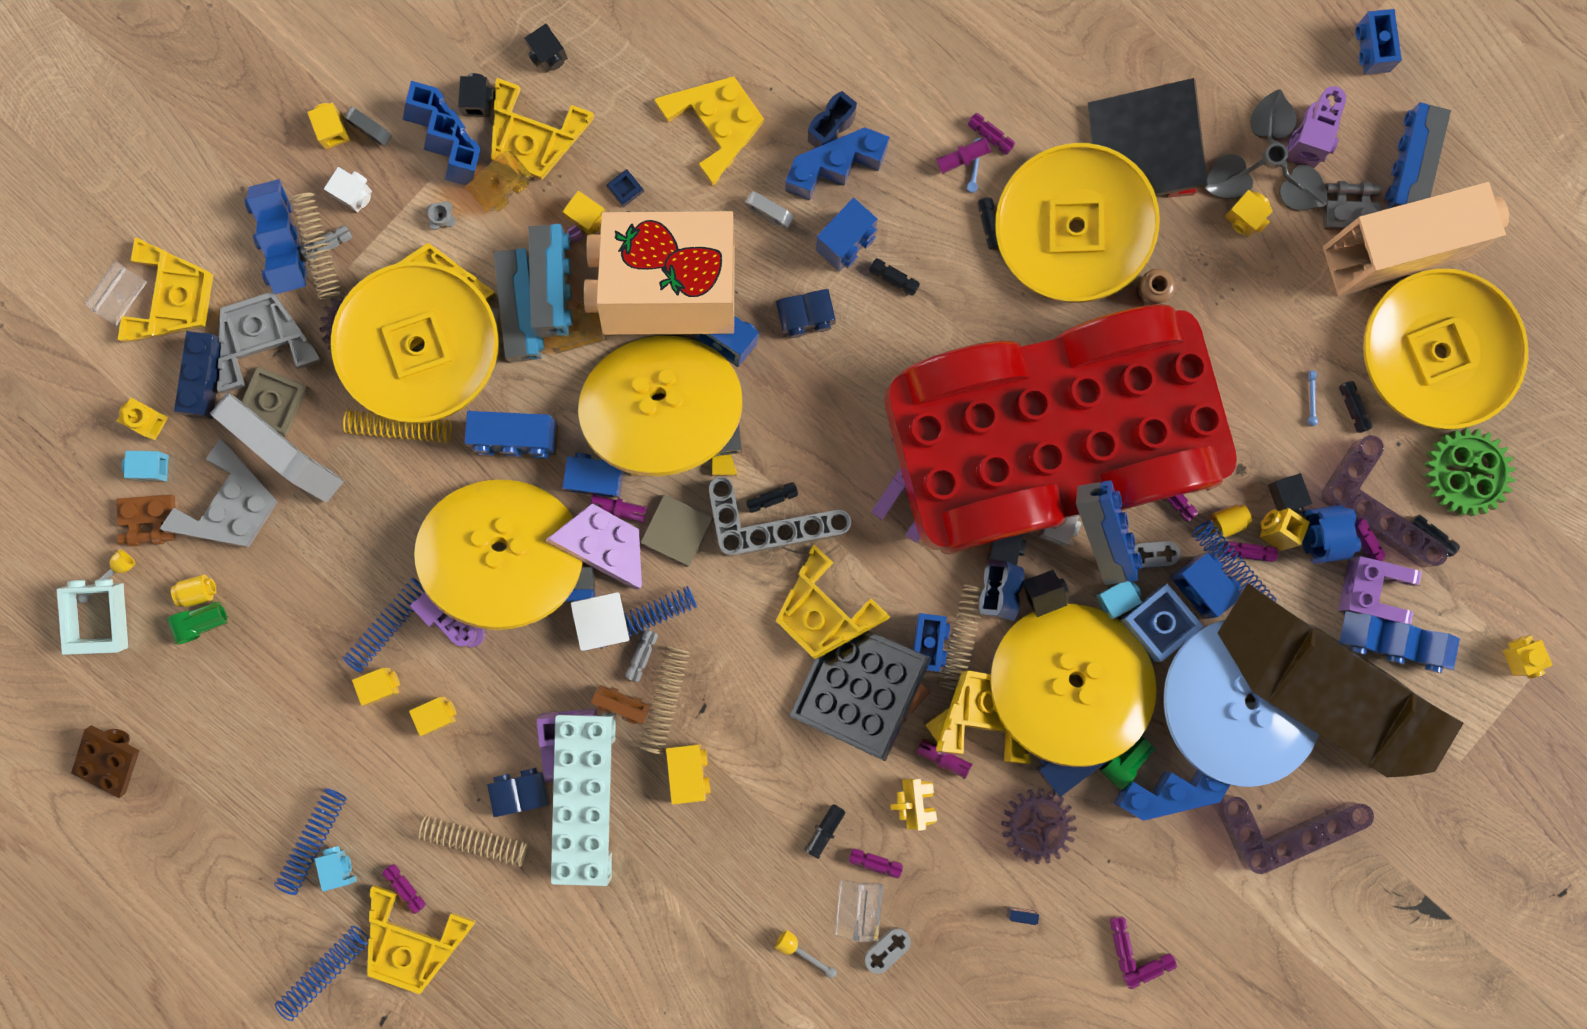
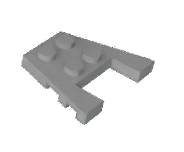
(254, 328)
(235, 511)

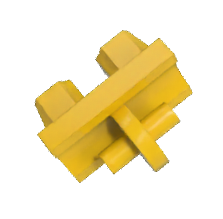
(911, 804)

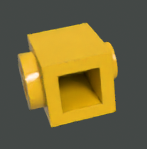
(1250, 213)
(142, 418)
(1283, 529)
(1527, 657)

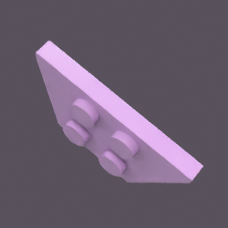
(603, 544)

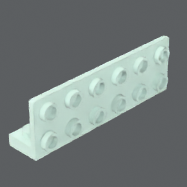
(582, 800)

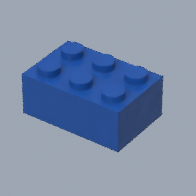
(511, 434)

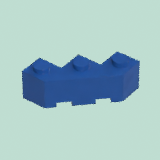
(445, 131)
(835, 160)
(276, 236)
(1399, 641)
(1170, 795)

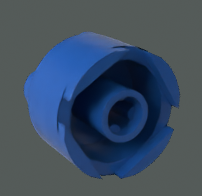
(1331, 534)

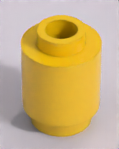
(1231, 520)
(193, 591)

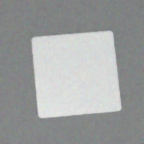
(600, 621)

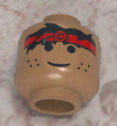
(1155, 287)

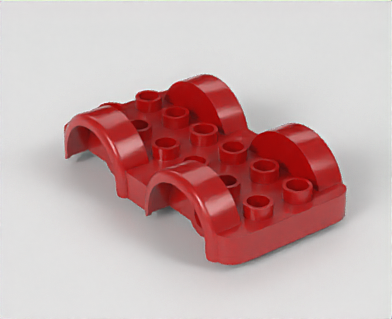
(1010, 431)

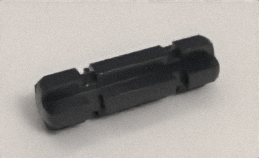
(988, 220)
(894, 277)
(1355, 406)
(772, 497)
(1451, 545)

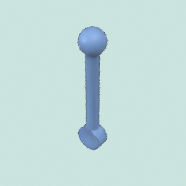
(972, 185)
(1312, 420)

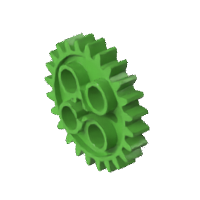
(1472, 448)

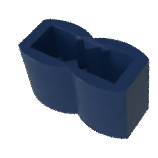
(834, 120)
(806, 313)
(1002, 585)
(518, 793)

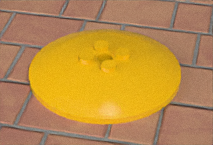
(1082, 185)
(408, 304)
(1482, 344)
(667, 434)
(491, 586)
(1065, 721)

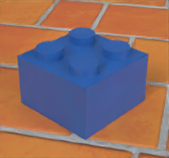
(846, 235)
(1206, 585)

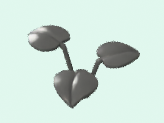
(1275, 119)

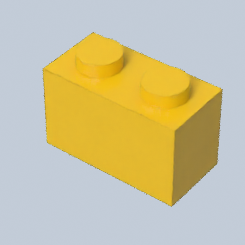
(687, 773)

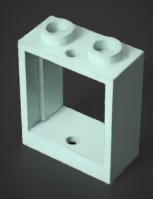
(69, 621)

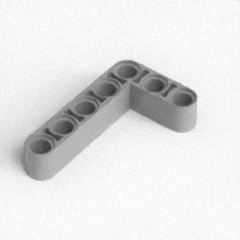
(276, 449)
(769, 529)

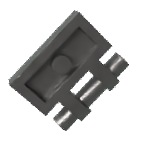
(1341, 213)

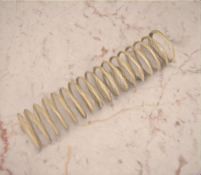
(326, 295)
(969, 588)
(656, 751)
(519, 857)

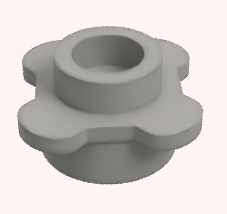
(433, 212)

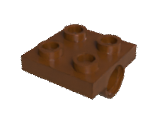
(106, 760)

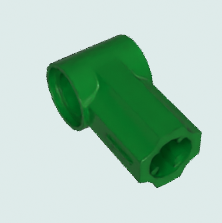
(190, 624)
(1124, 767)

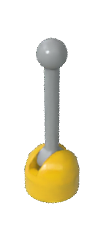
(119, 563)
(788, 944)

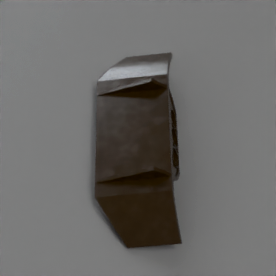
(1335, 689)

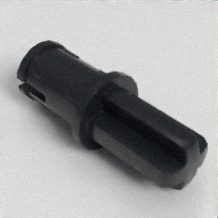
(825, 831)

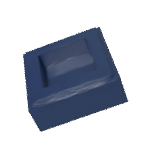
(625, 188)
(1022, 915)

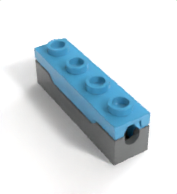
(549, 281)
(514, 305)

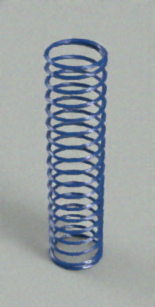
(1229, 554)
(691, 598)
(357, 668)
(330, 792)
(289, 1008)

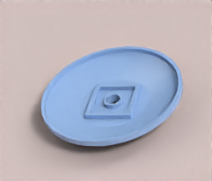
(1217, 729)

